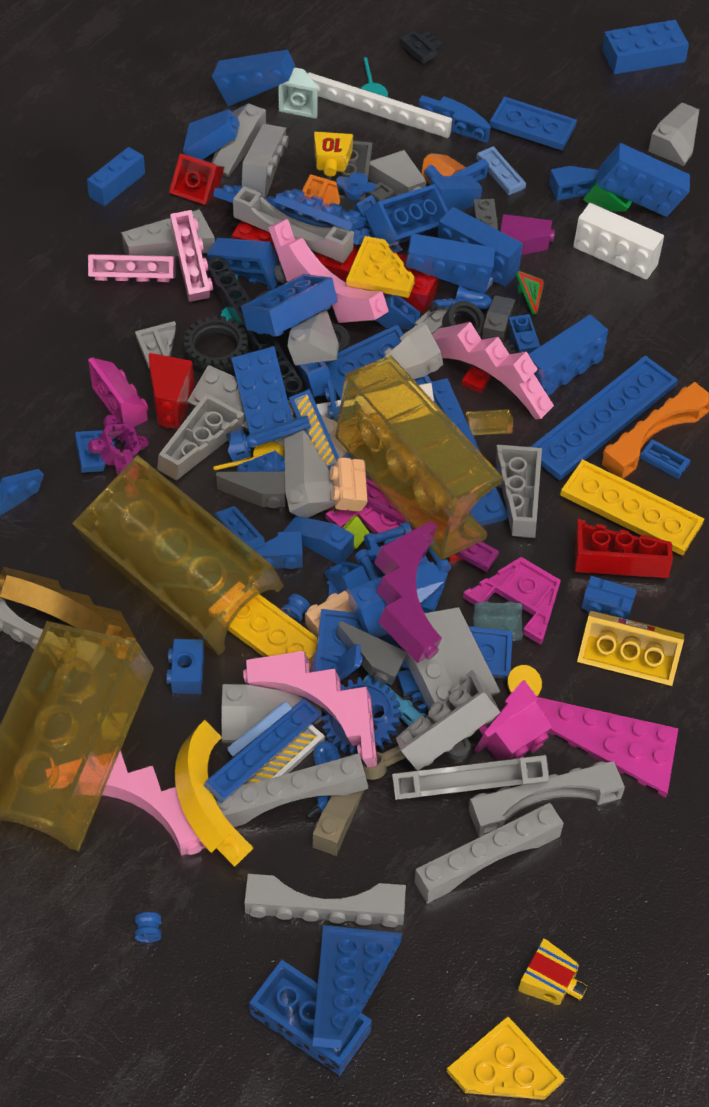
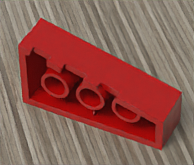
(620, 552)

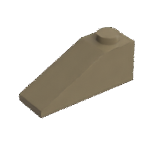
(335, 822)

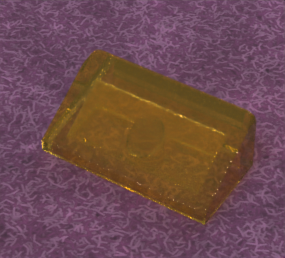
(490, 422)

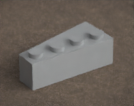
(264, 158)
(199, 436)

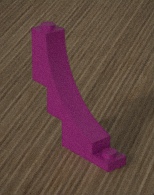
(404, 615)

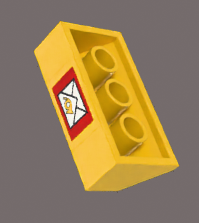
(631, 648)

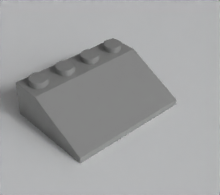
(455, 658)

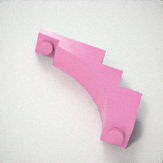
(298, 259)
(349, 707)
(144, 791)

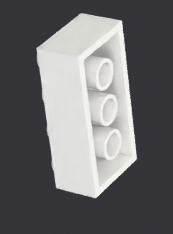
(618, 241)

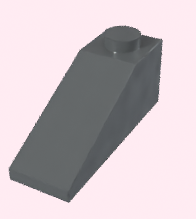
(497, 317)
(259, 488)
(378, 656)

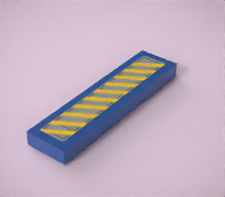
(305, 405)

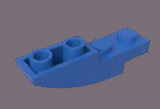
(464, 119)

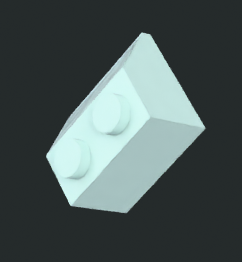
(299, 95)

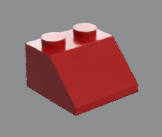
(196, 179)

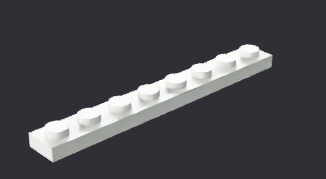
(382, 106)

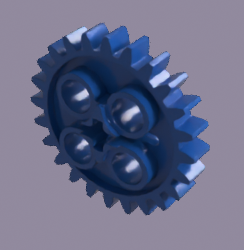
(381, 701)

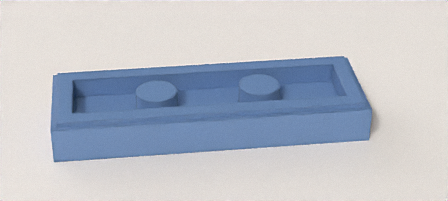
(502, 171)
(259, 728)

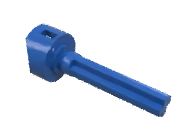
(242, 443)

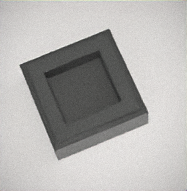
(381, 192)

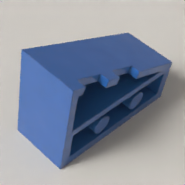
(248, 259)

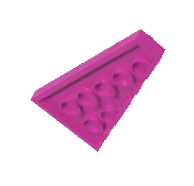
(634, 745)

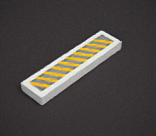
(290, 756)

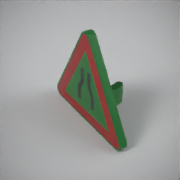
(532, 289)

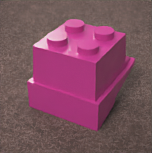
(517, 728)

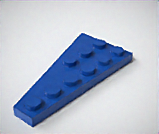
(348, 974)

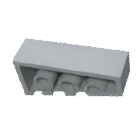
(158, 238)
(520, 486)
(448, 722)

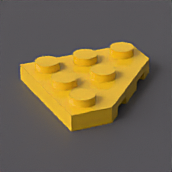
(380, 269)
(506, 1066)

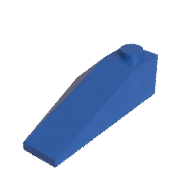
(369, 605)

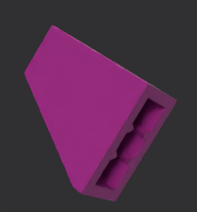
(530, 231)

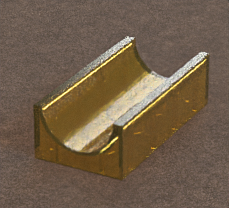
(415, 453)
(175, 552)
(68, 728)

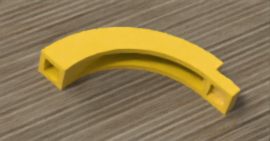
(198, 801)

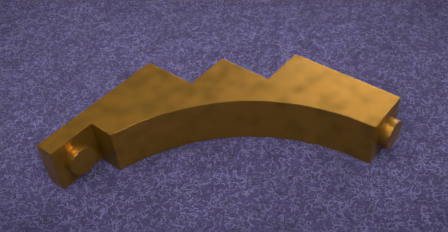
(66, 605)

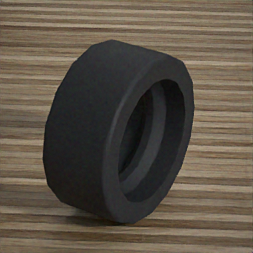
(468, 309)

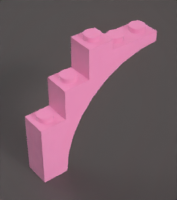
(513, 370)

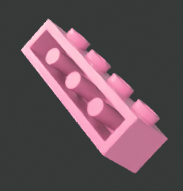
(190, 256)
(131, 266)

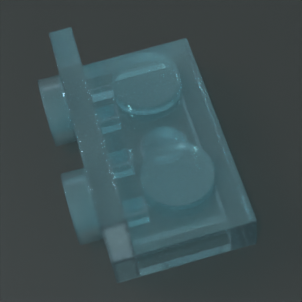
(500, 617)

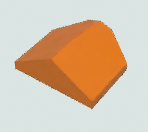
(443, 163)
(322, 188)

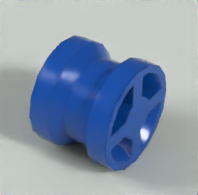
(296, 607)
(148, 927)

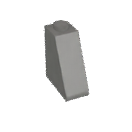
(397, 173)

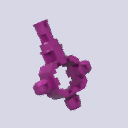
(122, 432)

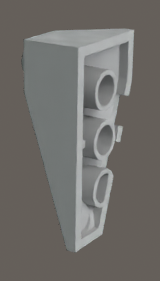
(251, 120)
(676, 134)
(313, 340)
(417, 352)
(306, 477)
(248, 704)

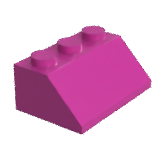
(117, 393)

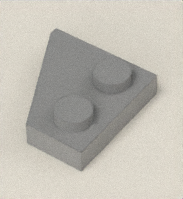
(156, 340)

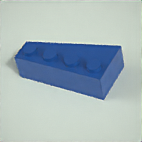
(252, 75)

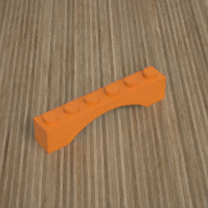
(686, 407)

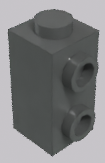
(485, 211)

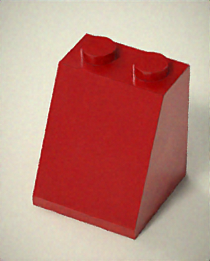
(171, 387)

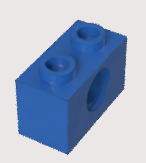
(188, 679)

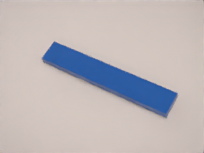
(262, 750)

